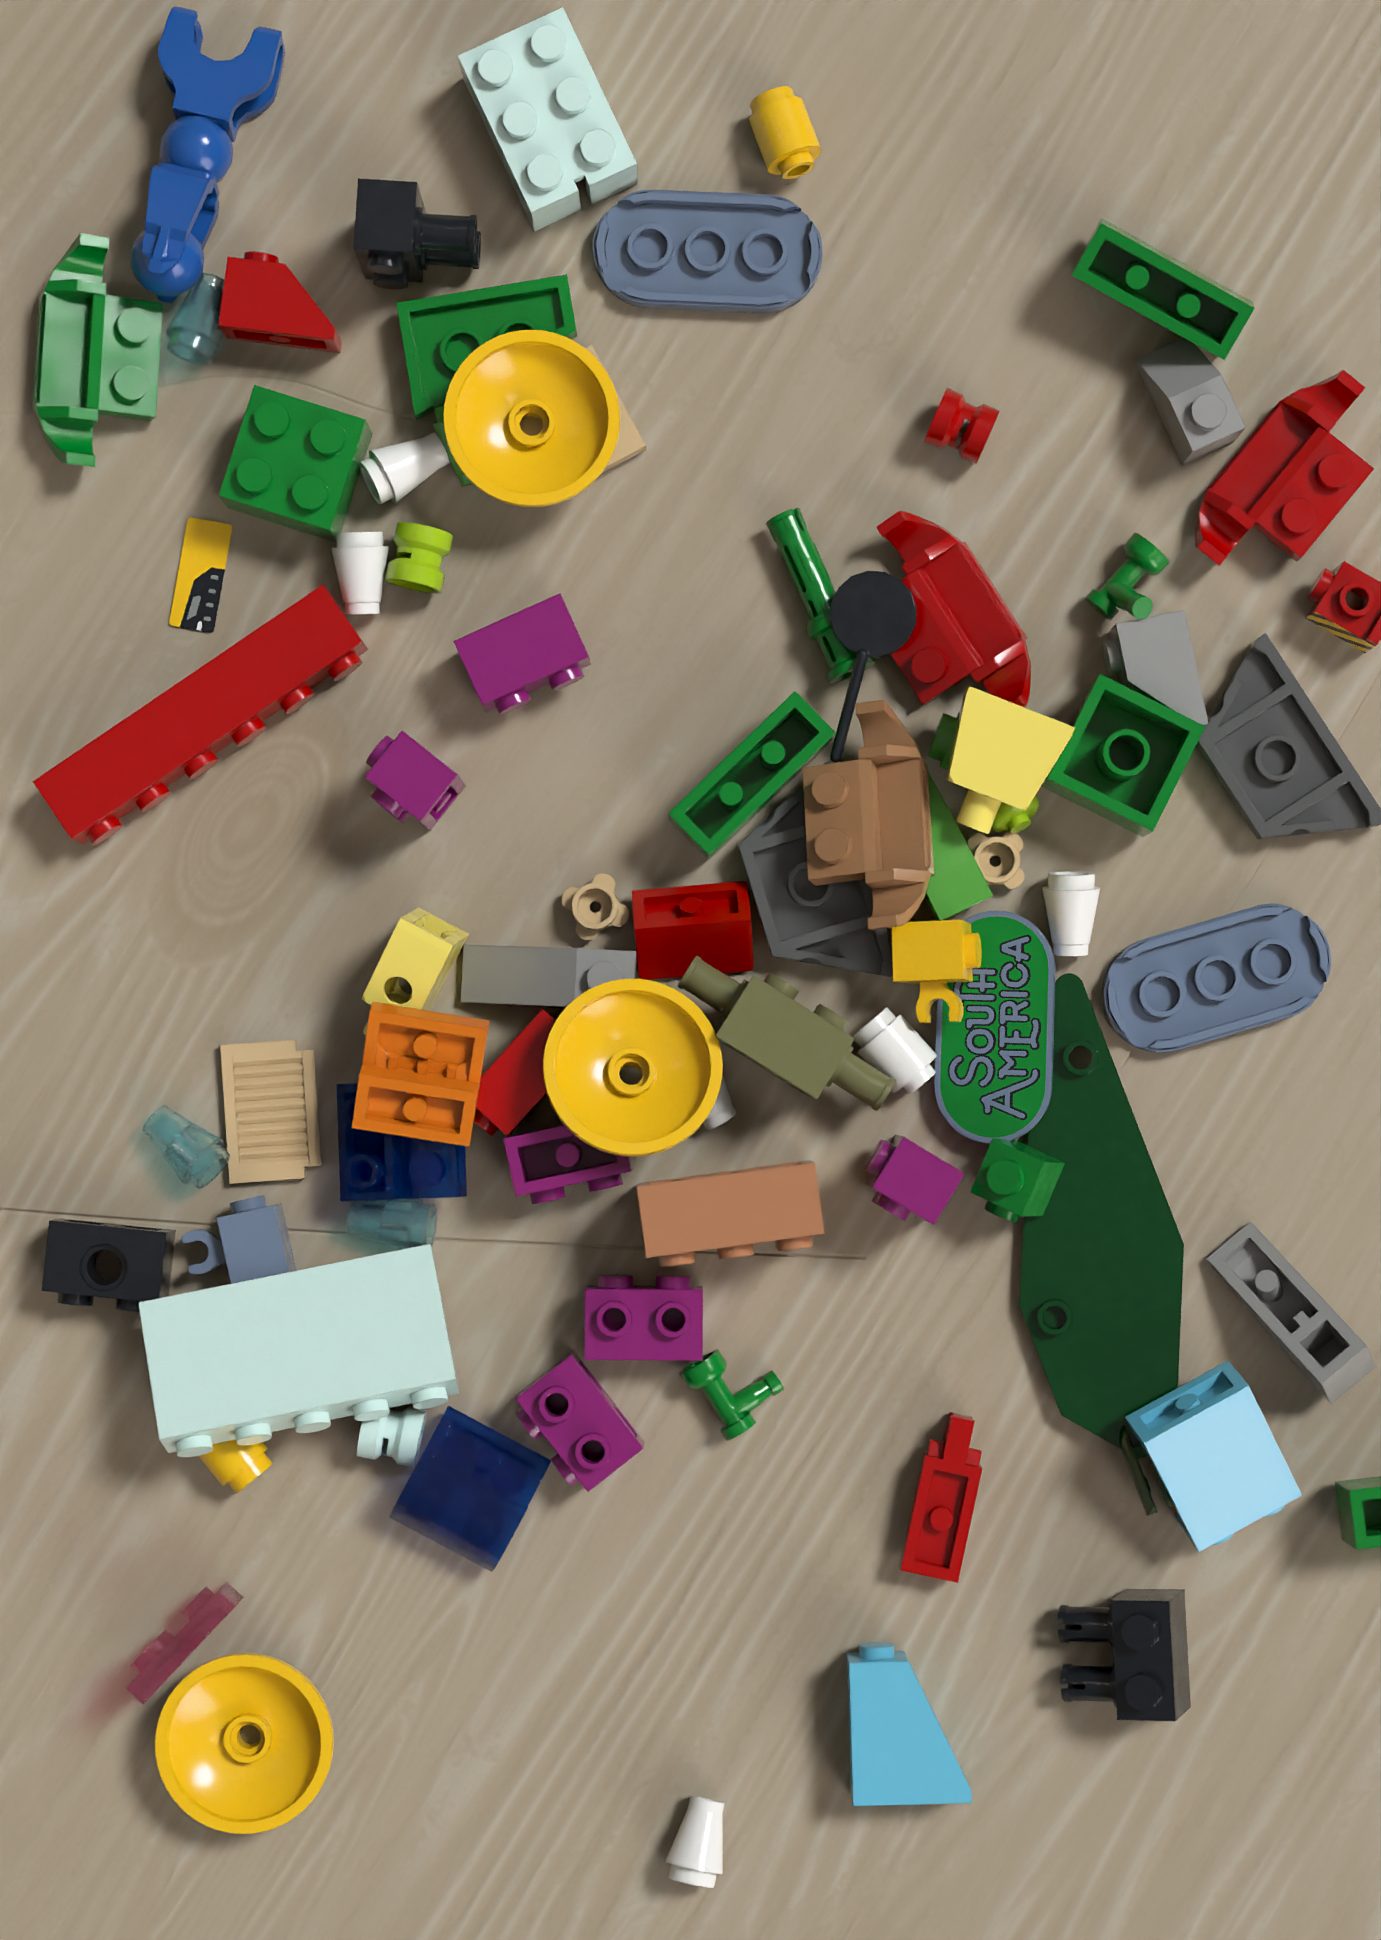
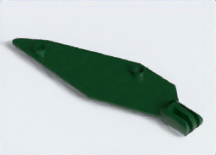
(1105, 1253)

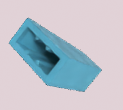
(894, 1735)

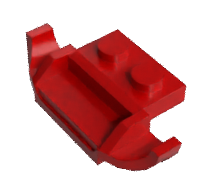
(1286, 475)
(959, 617)

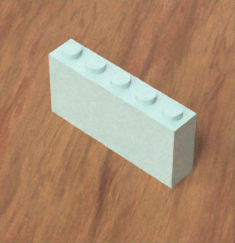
(298, 1350)

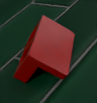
(692, 921)

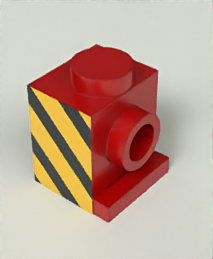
(1332, 613)

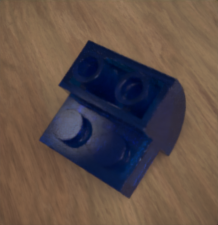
(391, 1165)
(470, 1489)

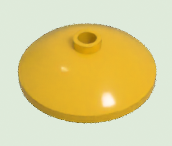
(538, 378)
(641, 1028)
(219, 1774)

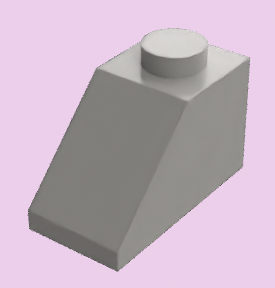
(1190, 399)
(1158, 662)

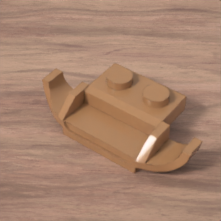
(873, 818)

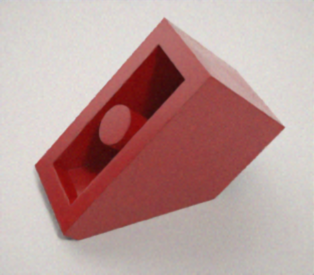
(271, 307)

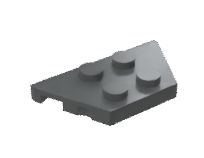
(1281, 756)
(805, 920)

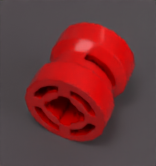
(949, 420)

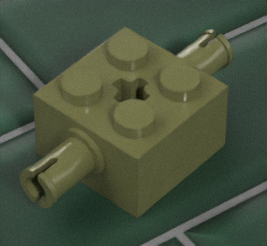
(784, 1036)

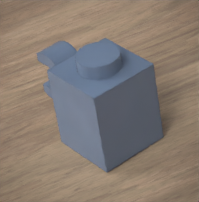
(251, 1242)

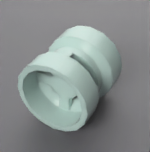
(394, 1436)

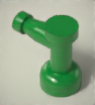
(1118, 592)
(731, 1409)

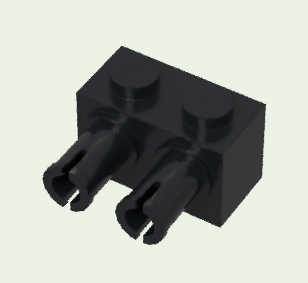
(400, 239)
(1149, 1654)

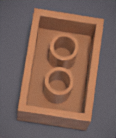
(730, 1212)

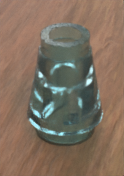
(195, 326)
(188, 1148)
(393, 1222)

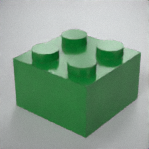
(295, 463)
(1123, 756)

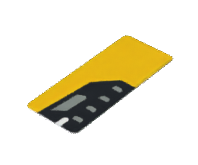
(200, 575)

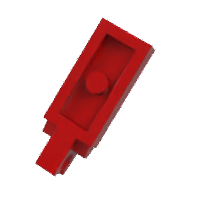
(943, 1503)

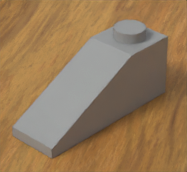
(539, 974)
(1292, 1313)

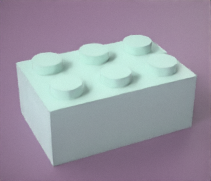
(548, 118)

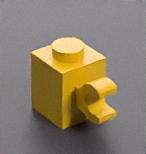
(933, 956)

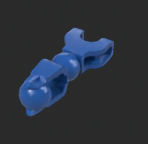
(197, 147)

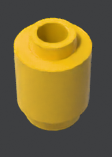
(784, 132)
(236, 1463)

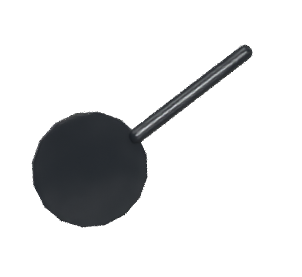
(871, 618)

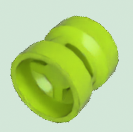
(419, 557)

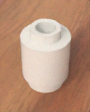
(896, 1050)

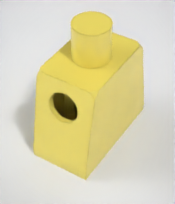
(1001, 755)
(420, 952)

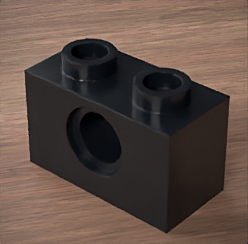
(72, 1257)

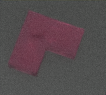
(169, 1652)

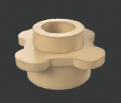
(1004, 847)
(601, 891)

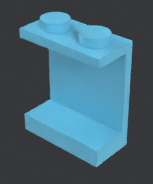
(1215, 1455)

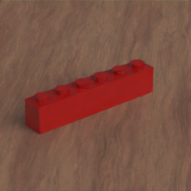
(202, 716)

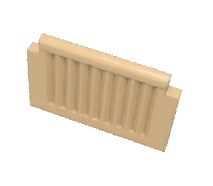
(270, 1111)

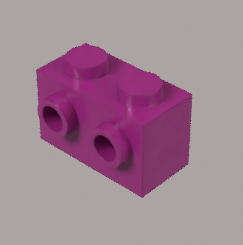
(524, 655)
(411, 780)
(556, 1158)
(910, 1179)
(644, 1320)
(578, 1422)

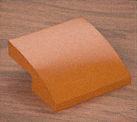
(420, 1074)

